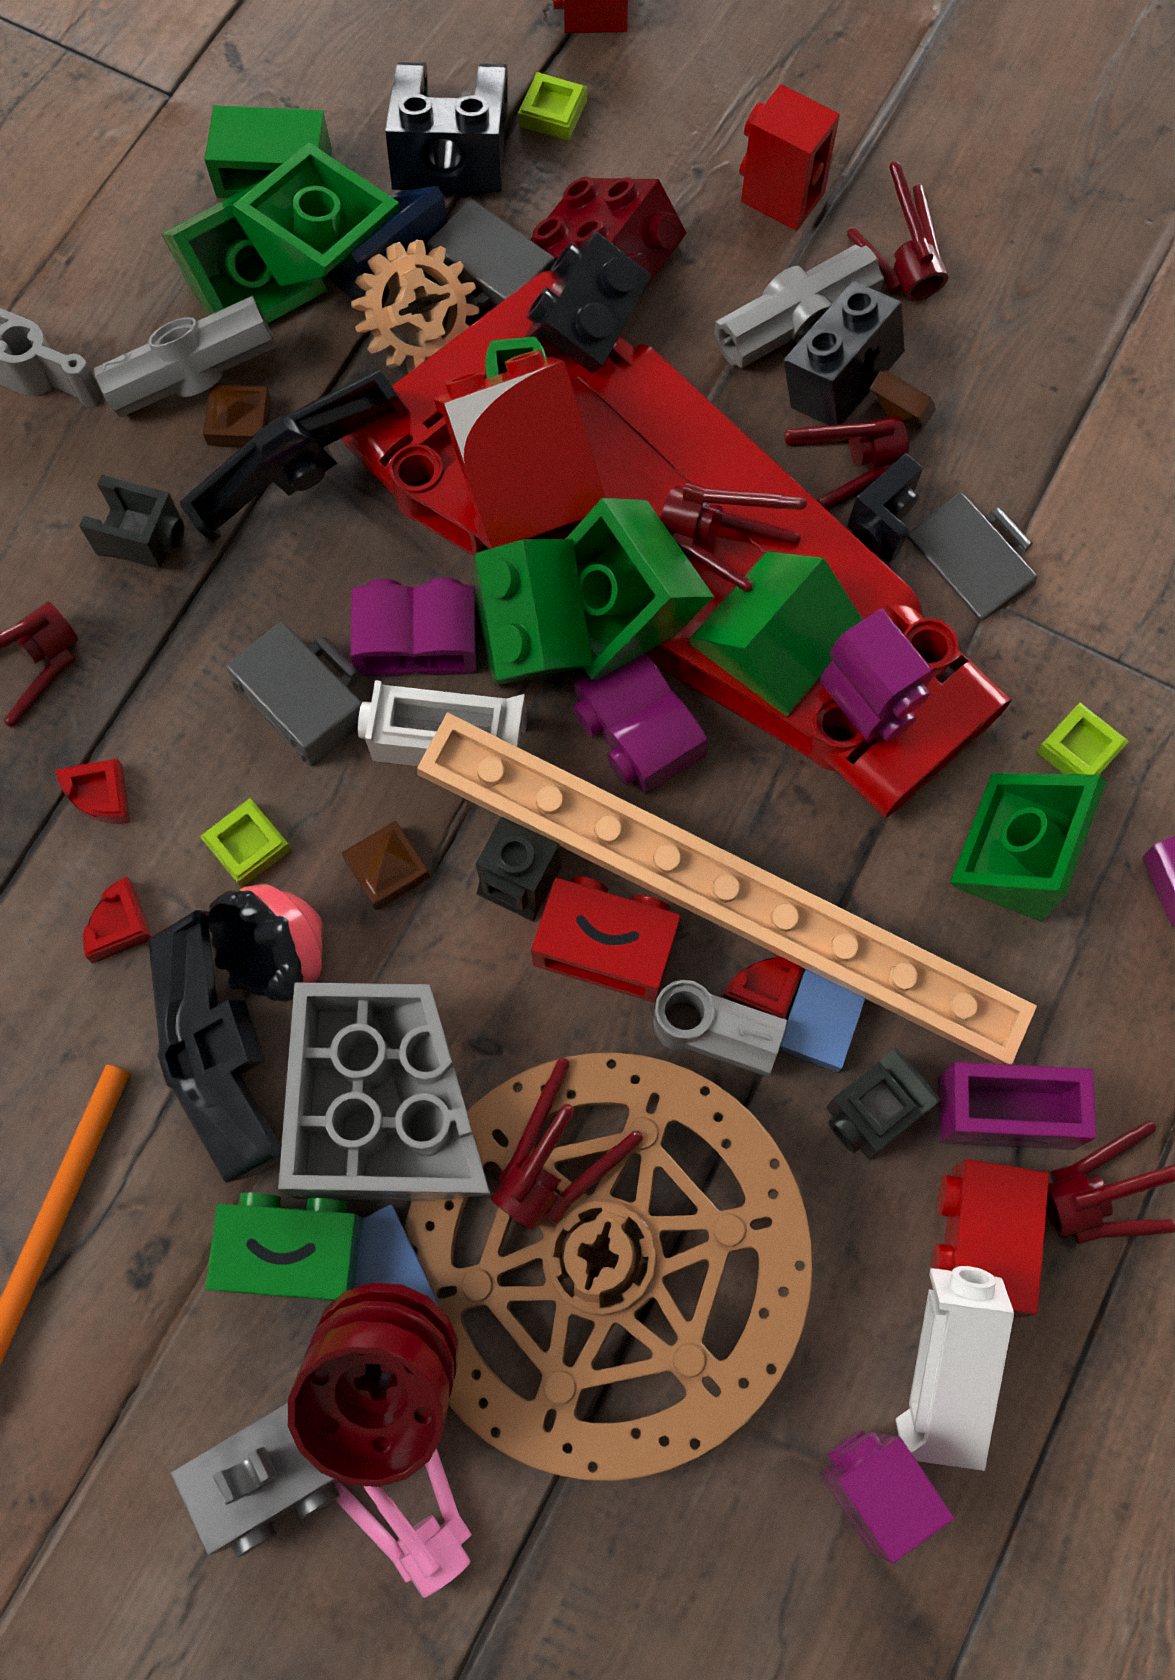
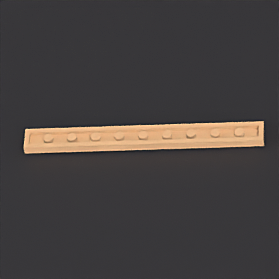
(727, 890)

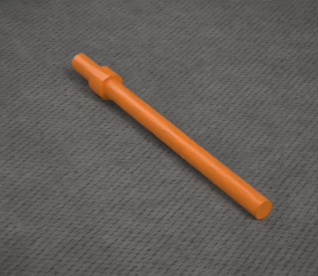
(59, 1202)

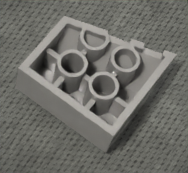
(374, 1099)

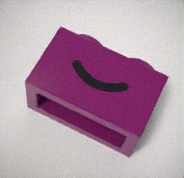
(1016, 1106)
(884, 1493)

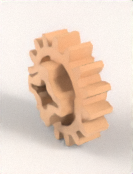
(408, 285)

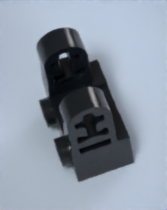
(472, 124)

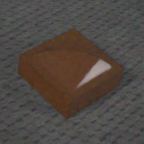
(902, 398)
(235, 414)
(385, 865)

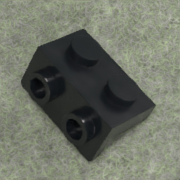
(588, 300)

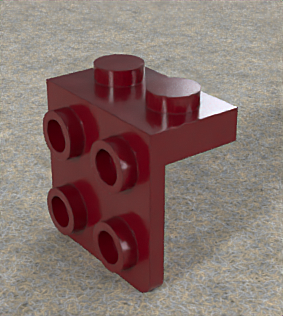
(624, 211)

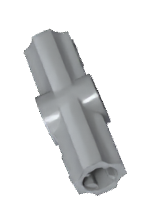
(793, 305)
(185, 357)

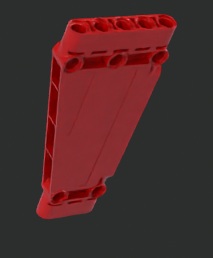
(659, 434)

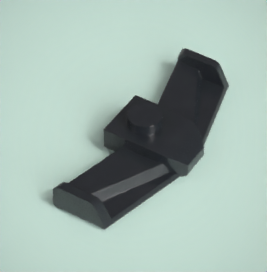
(290, 451)
(207, 1050)

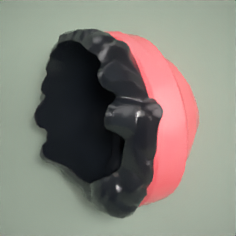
(266, 940)

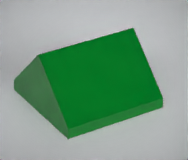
(311, 215)
(781, 630)
(1028, 839)

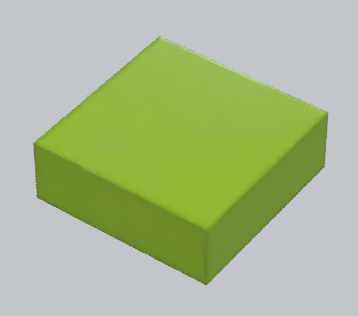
(552, 106)
(1082, 744)
(245, 843)

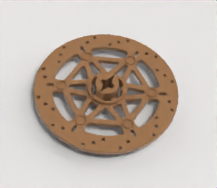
(761, 1343)

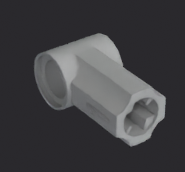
(726, 1028)

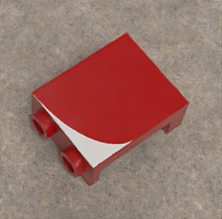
(521, 448)

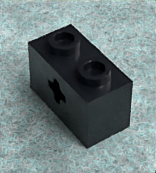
(844, 354)

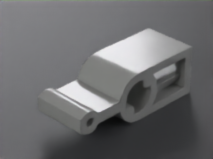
(35, 368)

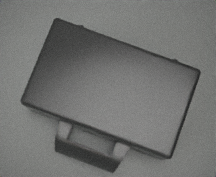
(492, 255)
(974, 554)
(298, 690)

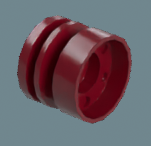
(374, 1385)

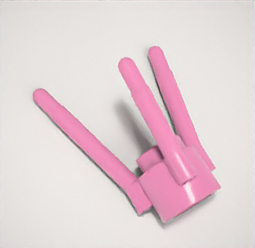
(423, 1553)

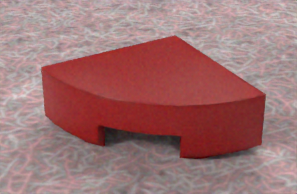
(97, 790)
(115, 922)
(766, 986)

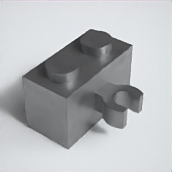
(250, 1484)

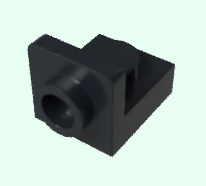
(882, 506)

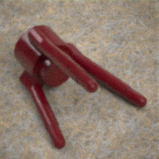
(918, 262)
(871, 444)
(694, 517)
(40, 636)
(530, 1187)
(1080, 1203)

